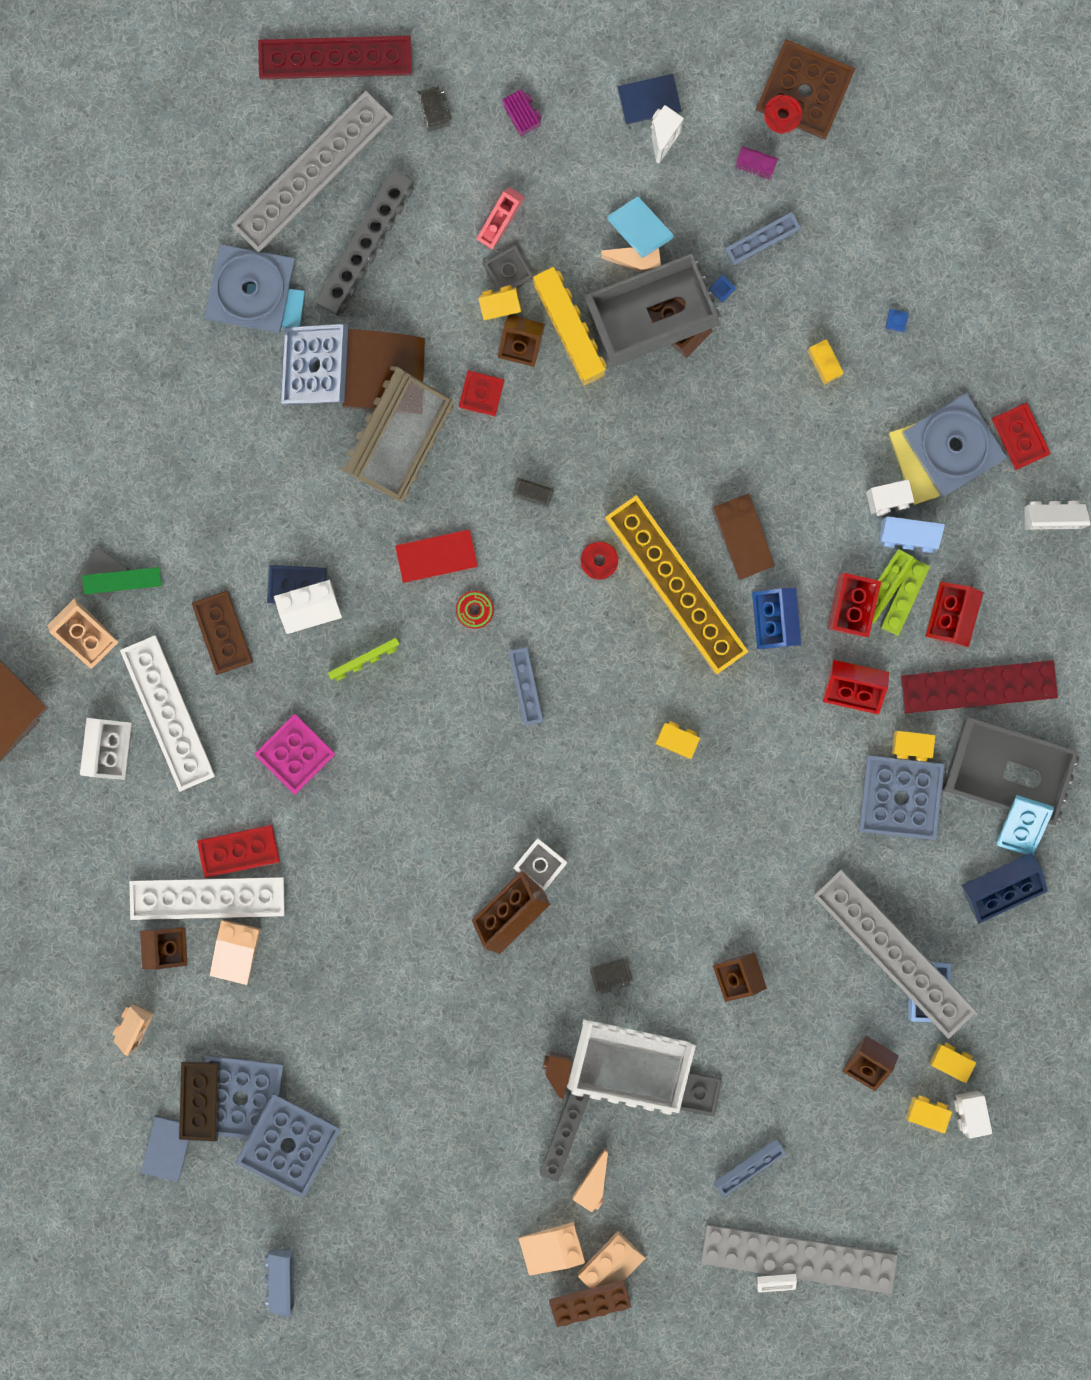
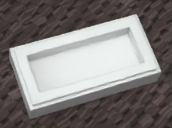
(776, 1283)

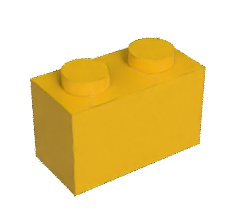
(499, 303)
(825, 362)
(678, 740)
(913, 744)
(953, 1063)
(929, 1114)

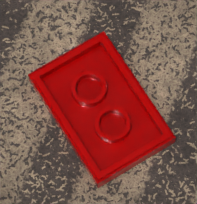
(1021, 436)

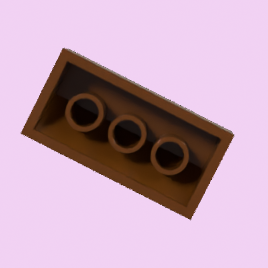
(510, 913)

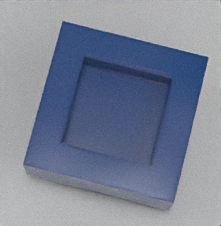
(722, 289)
(896, 320)

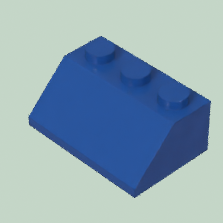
(776, 618)

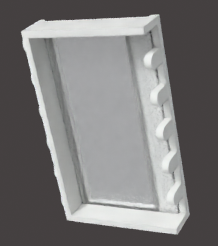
(631, 1067)

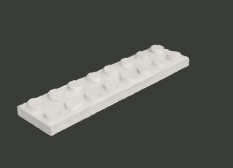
(167, 713)
(207, 898)

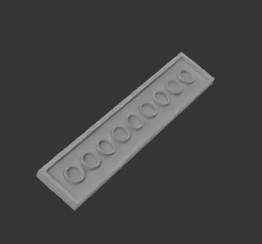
(312, 172)
(895, 954)
(805, 1258)

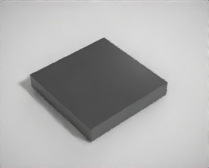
(508, 269)
(100, 563)
(701, 1094)

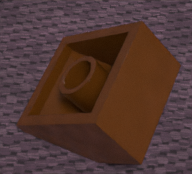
(521, 340)
(163, 948)
(740, 977)
(871, 1063)
(557, 1071)

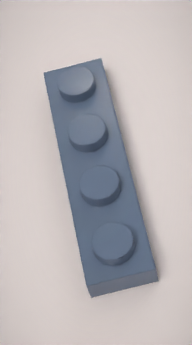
(762, 239)
(525, 686)
(749, 1168)

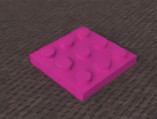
(294, 754)

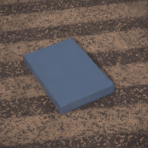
(165, 1151)

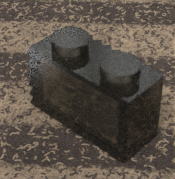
(433, 108)
(533, 492)
(611, 975)

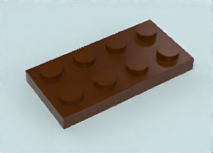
(590, 1303)

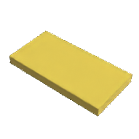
(911, 468)

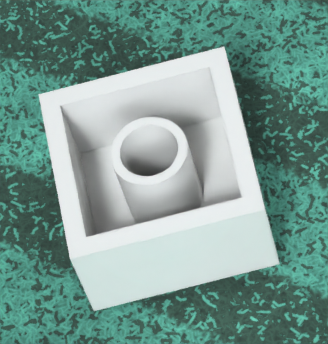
(889, 497)
(541, 864)
(973, 1114)

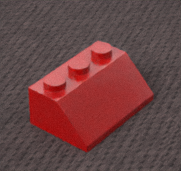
(854, 605)
(954, 614)
(856, 687)

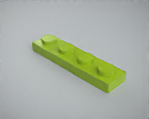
(891, 579)
(905, 598)
(357, 663)

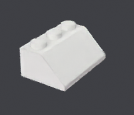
(665, 130)
(1056, 515)
(308, 606)
(105, 749)

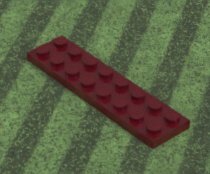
(335, 57)
(979, 686)

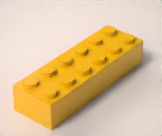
(568, 325)

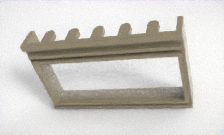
(398, 435)

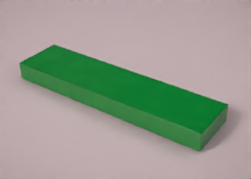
(121, 580)

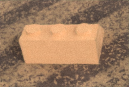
(611, 1263)

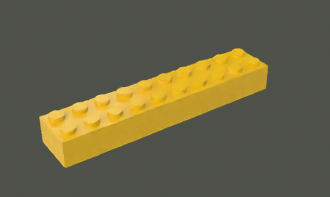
(676, 585)

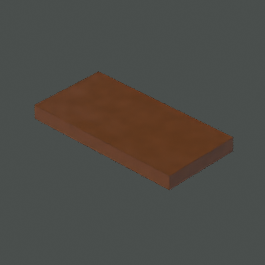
(222, 632)

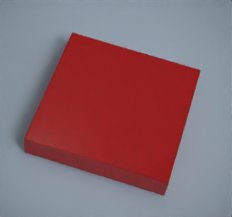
(481, 393)

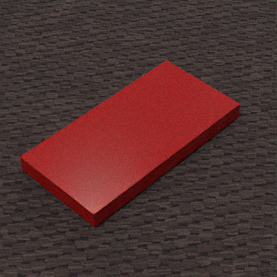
(436, 556)
(238, 851)

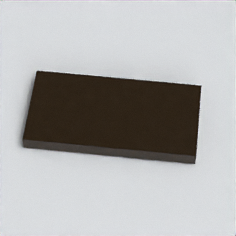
(199, 1101)

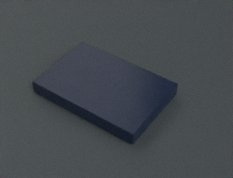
(645, 97)
(290, 578)

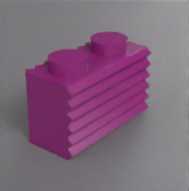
(521, 112)
(756, 163)

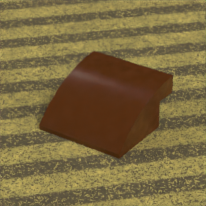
(370, 360)
(18, 710)

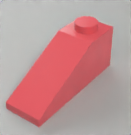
(500, 217)

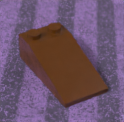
(669, 309)
(743, 536)

